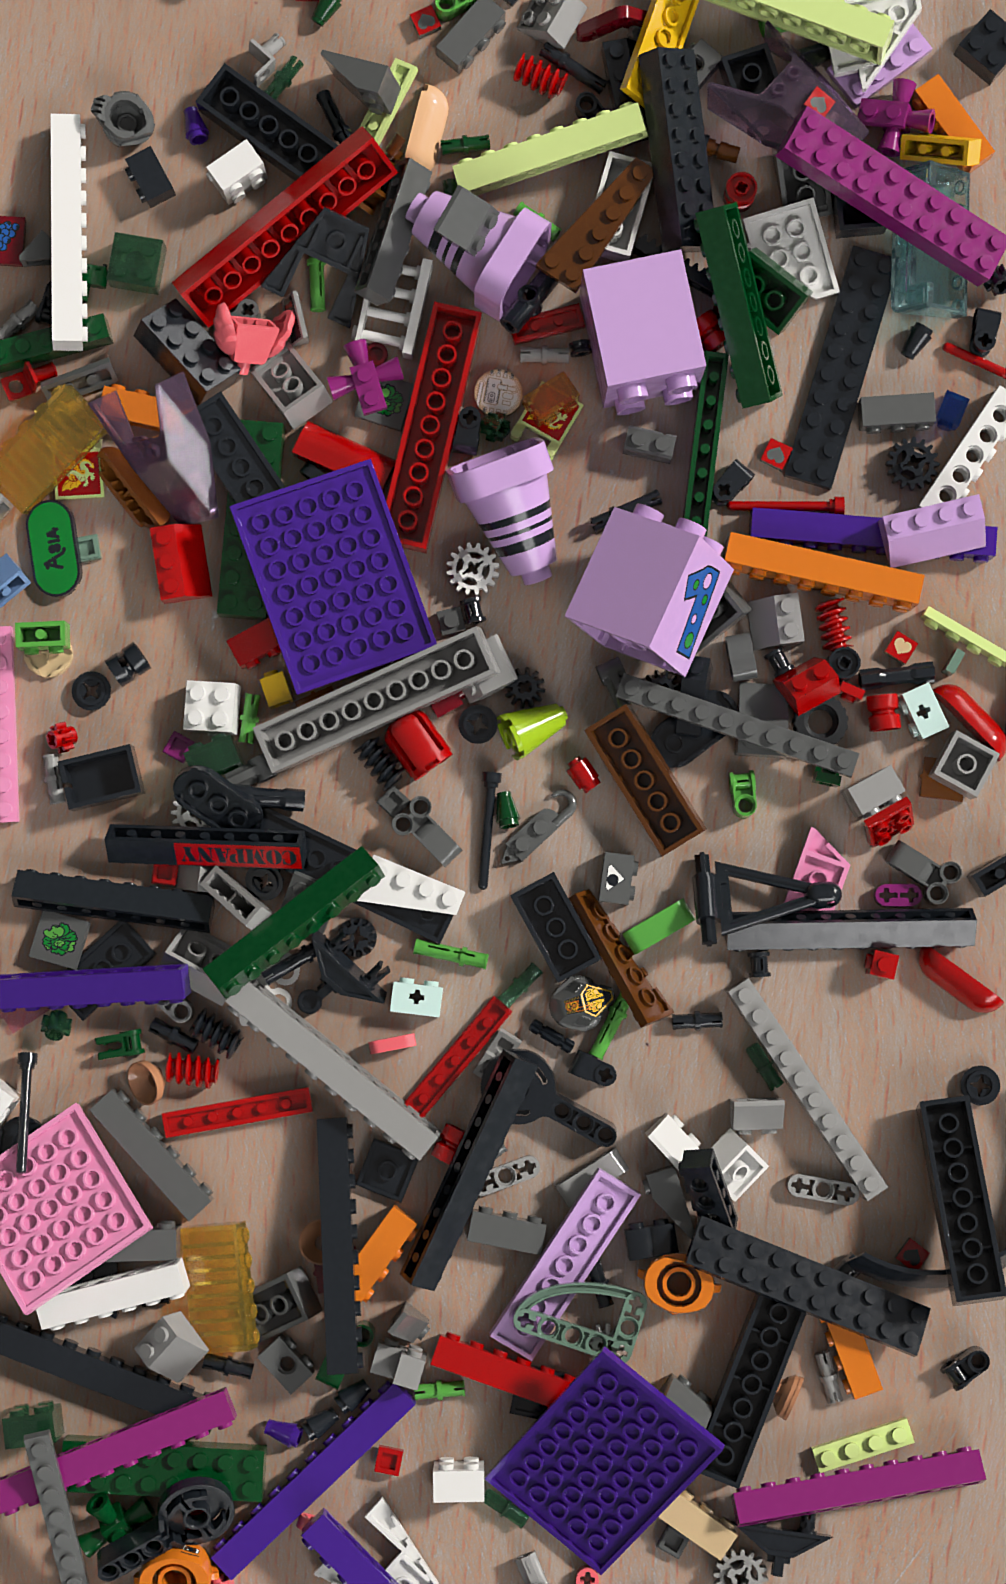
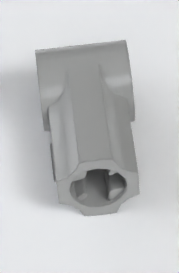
(531, 1569)

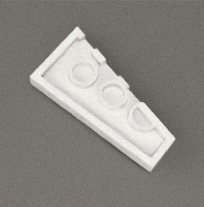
(412, 890)

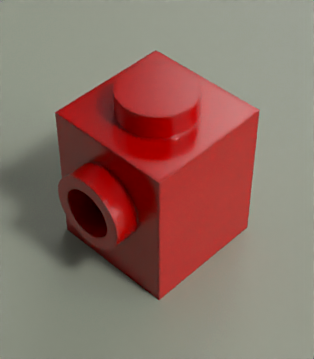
(881, 964)

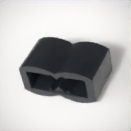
(650, 1240)

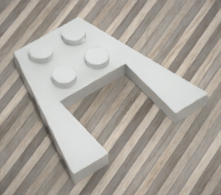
(407, 1566)

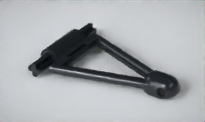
(714, 900)

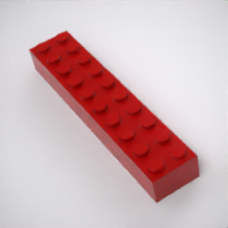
(256, 247)
(432, 422)

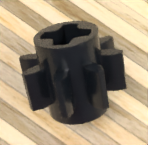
(997, 282)

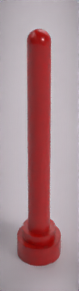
(975, 359)
(834, 506)

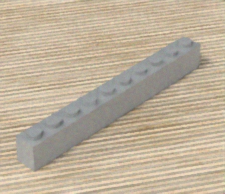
(806, 1089)

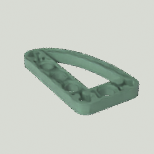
(582, 1344)

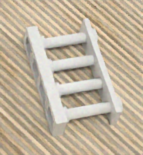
(410, 319)

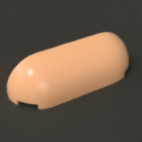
(428, 127)

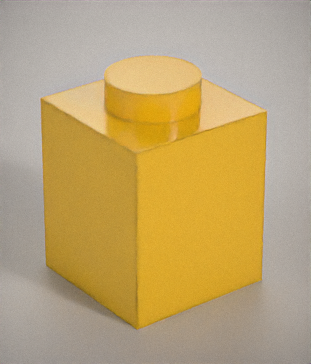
(276, 689)

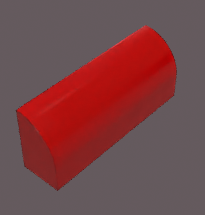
(333, 452)

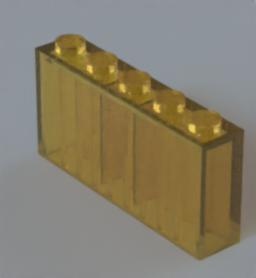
(48, 447)
(220, 1286)

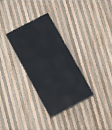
(115, 949)

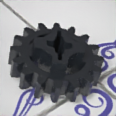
(908, 454)

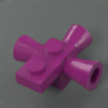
(895, 116)
(365, 378)

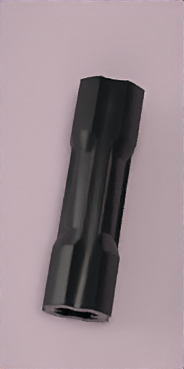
(915, 674)
(286, 799)

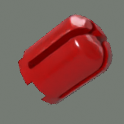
(417, 744)

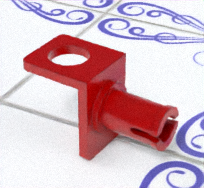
(29, 379)

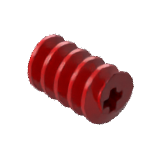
(539, 77)
(833, 624)
(192, 1070)

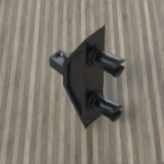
(342, 974)
(785, 1543)

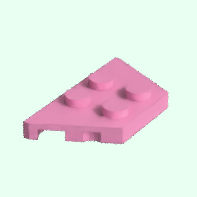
(818, 863)

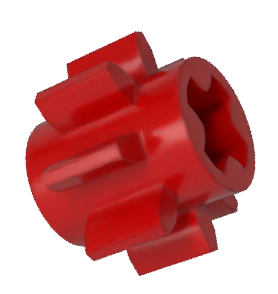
(62, 737)

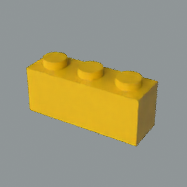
(940, 149)

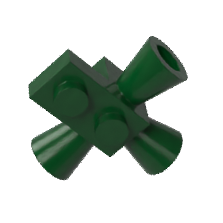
(113, 1521)

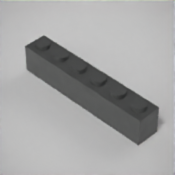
(392, 234)
(152, 1153)

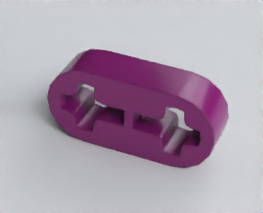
(897, 888)

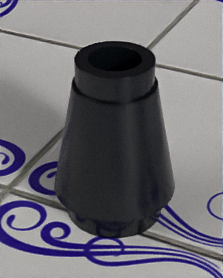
(916, 340)
(352, 1396)
(319, 1423)

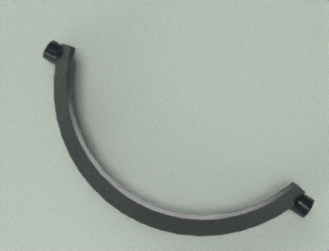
(896, 1274)

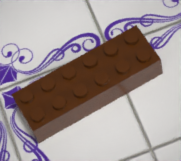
(645, 779)

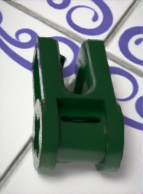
(129, 1041)

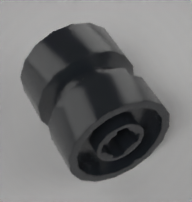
(134, 657)
(844, 662)

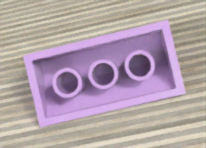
(933, 531)

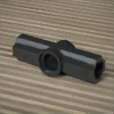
(528, 302)

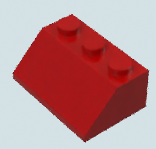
(181, 562)

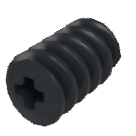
(382, 765)
(216, 1033)

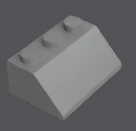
(197, 951)

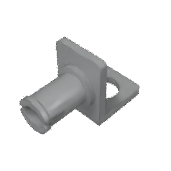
(265, 56)

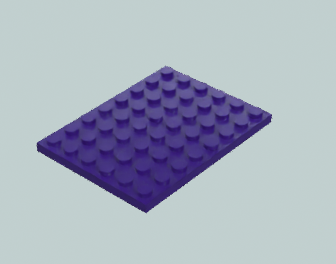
(333, 576)
(604, 1461)

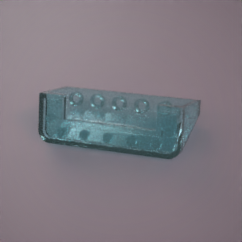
(917, 280)

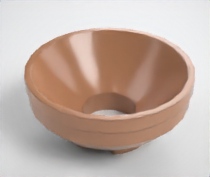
(146, 1082)
(307, 1242)
(787, 1395)

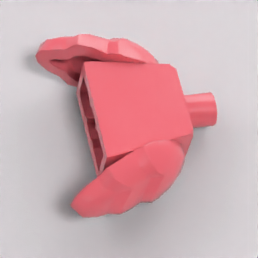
(251, 339)

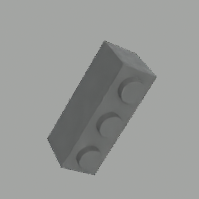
(471, 34)
(896, 412)
(507, 1230)

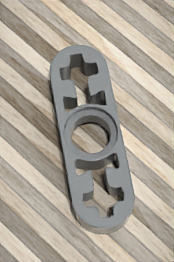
(525, 1175)
(842, 1185)

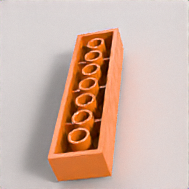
(823, 572)

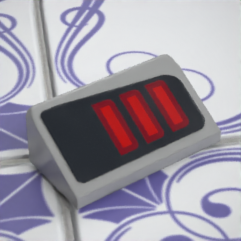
(299, 332)

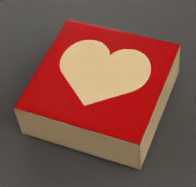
(901, 647)

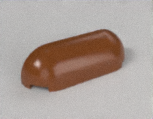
(130, 489)

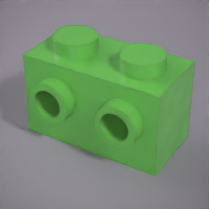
(42, 636)

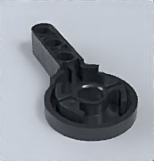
(543, 1098)
(169, 1526)

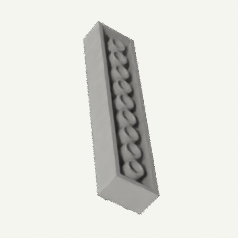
(376, 700)
(335, 1068)

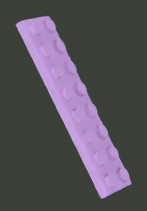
(568, 1257)

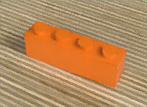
(950, 116)
(138, 406)
(382, 1248)
(854, 1361)

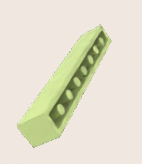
(552, 149)

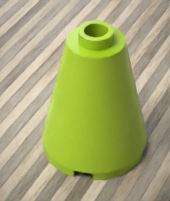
(530, 728)

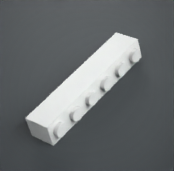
(115, 1293)

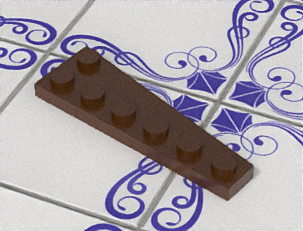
(595, 228)
(645, 1002)

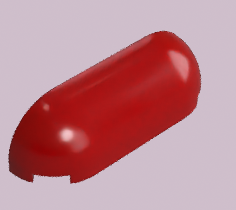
(972, 717)
(957, 982)

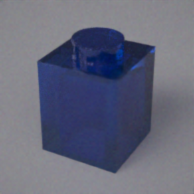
(950, 411)

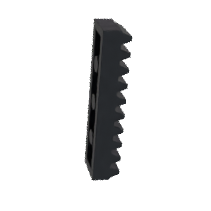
(696, 278)

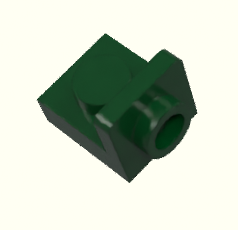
(826, 777)

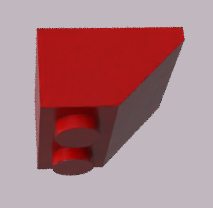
(808, 685)

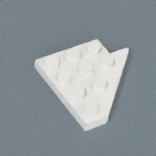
(902, 12)
(796, 243)

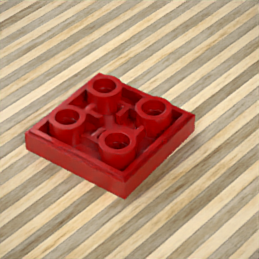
(889, 822)

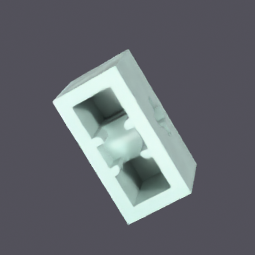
(932, 721)
(403, 1003)

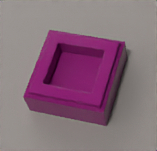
(177, 746)

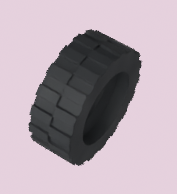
(839, 722)

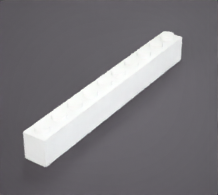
(66, 232)

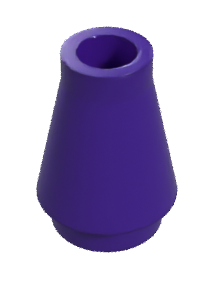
(195, 128)
(284, 1432)

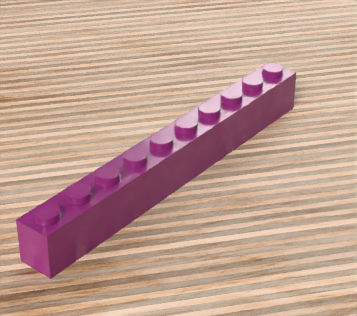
(124, 1447)
(858, 1487)

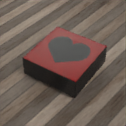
(912, 1254)

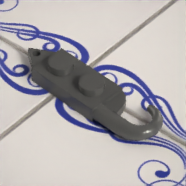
(538, 829)

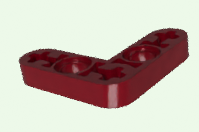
(610, 21)

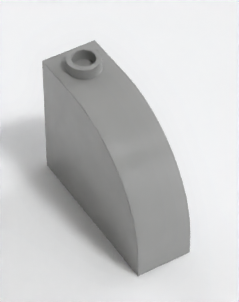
(236, 898)

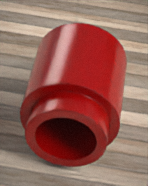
(583, 774)

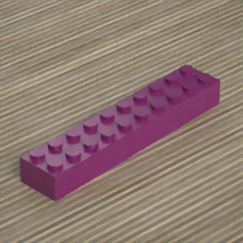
(892, 196)

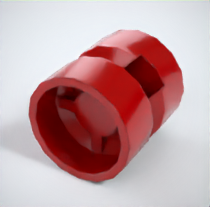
(741, 189)
(710, 332)
(883, 712)
(451, 1138)

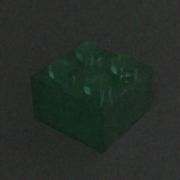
(136, 263)
(219, 755)
(28, 1420)

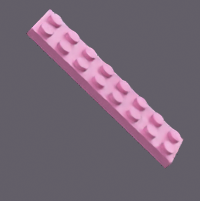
(8, 738)

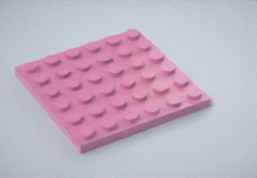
(63, 1211)

